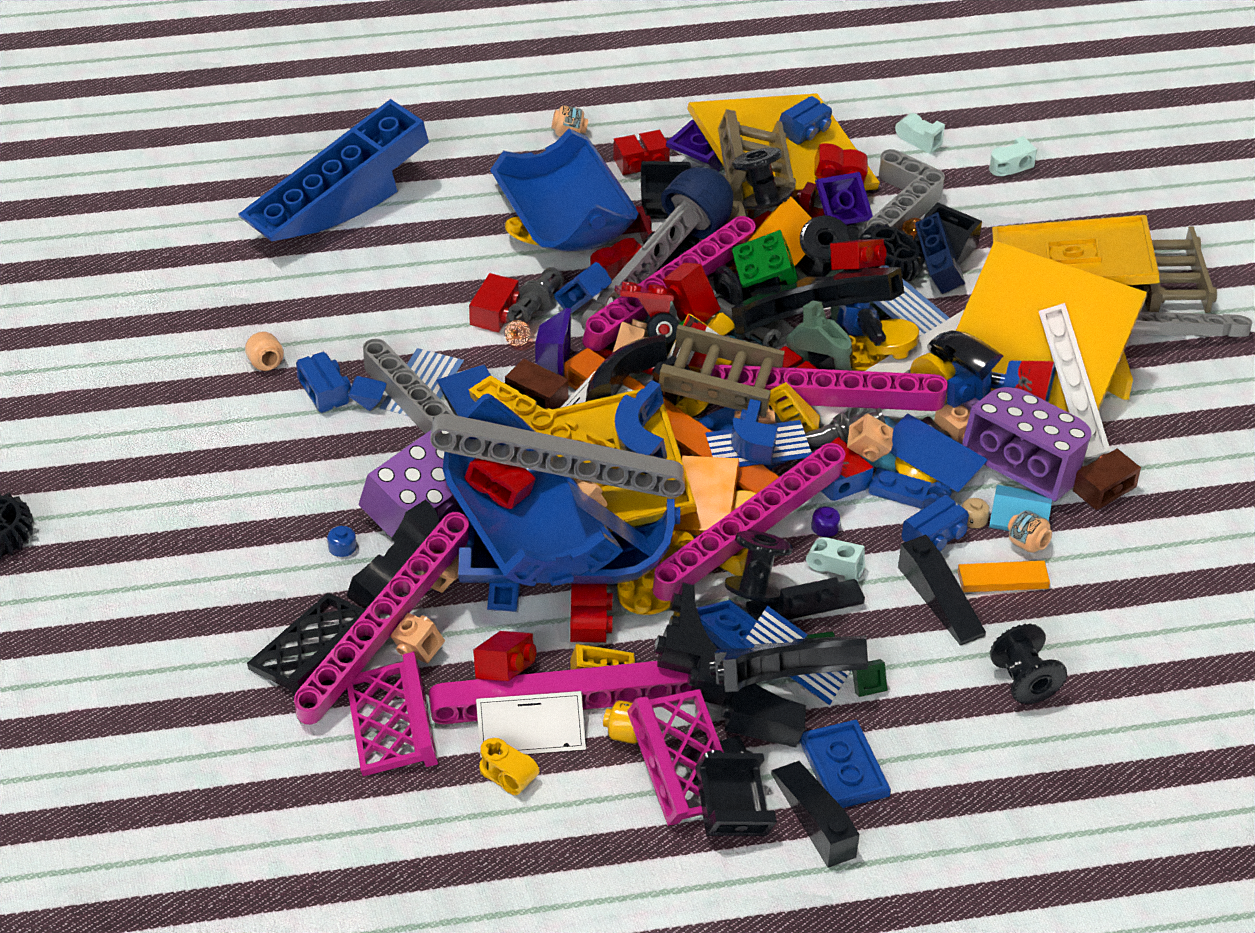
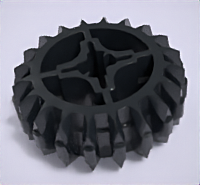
(900, 249)
(15, 524)

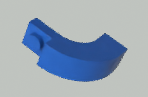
(631, 418)

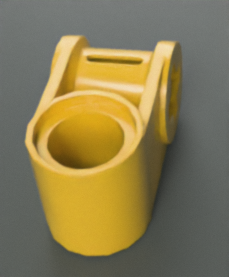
(509, 769)

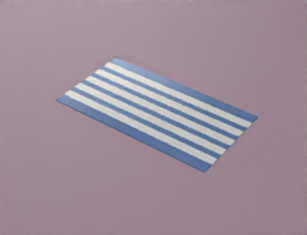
(914, 308)
(428, 367)

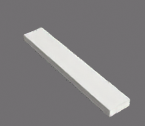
(1074, 376)

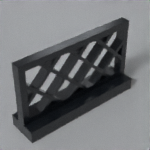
(305, 667)

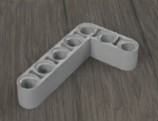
(920, 188)

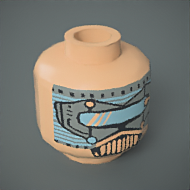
(567, 118)
(1029, 531)

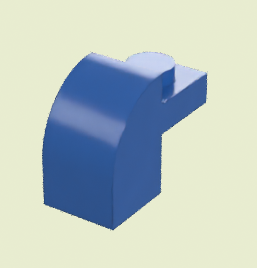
(966, 386)
(753, 439)

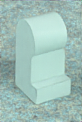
(920, 132)
(1013, 158)
(837, 557)

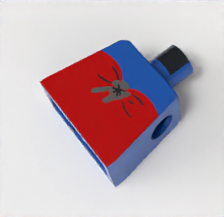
(1029, 376)
(854, 477)

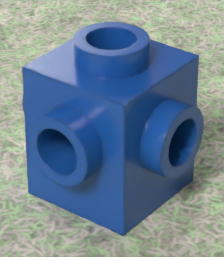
(848, 317)

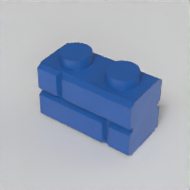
(806, 120)
(583, 287)
(323, 381)
(939, 521)

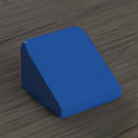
(367, 391)
(503, 596)

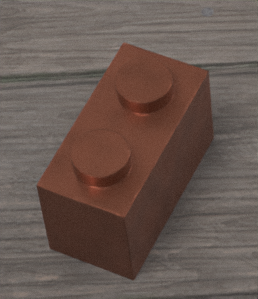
(538, 383)
(1106, 479)

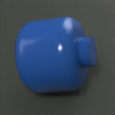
(341, 541)

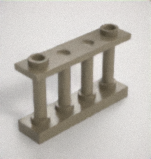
(733, 146)
(1199, 275)
(714, 389)

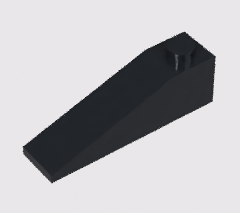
(938, 587)
(818, 814)

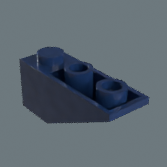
(939, 254)

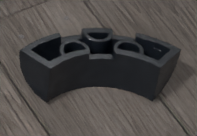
(965, 351)
(628, 359)
(411, 533)

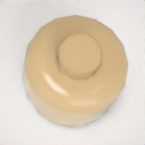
(978, 512)

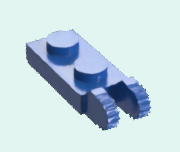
(906, 489)

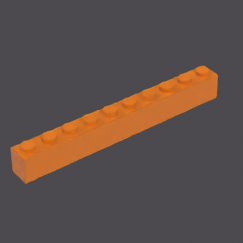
(687, 431)

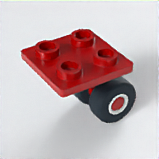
(657, 304)

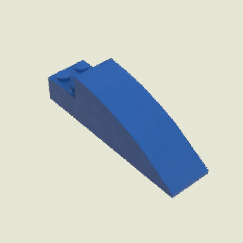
(341, 178)

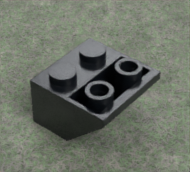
(961, 229)

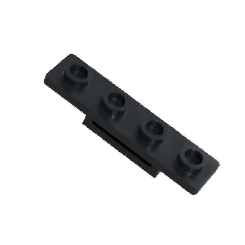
(811, 599)

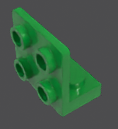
(764, 259)

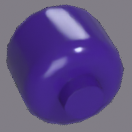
(825, 521)

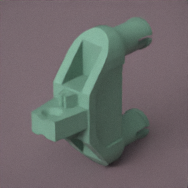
(820, 336)

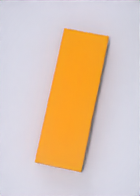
(1003, 576)

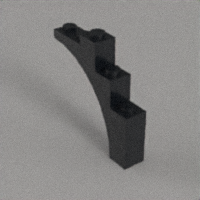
(844, 288)
(777, 660)
(747, 711)

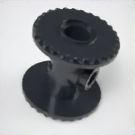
(761, 178)
(816, 241)
(730, 287)
(758, 566)
(1032, 676)

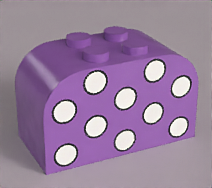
(1028, 440)
(405, 482)

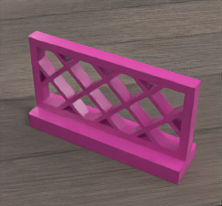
(417, 716)
(658, 755)

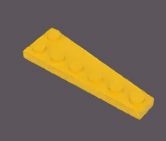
(535, 416)

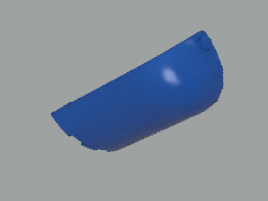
(565, 194)
(546, 532)
(478, 565)

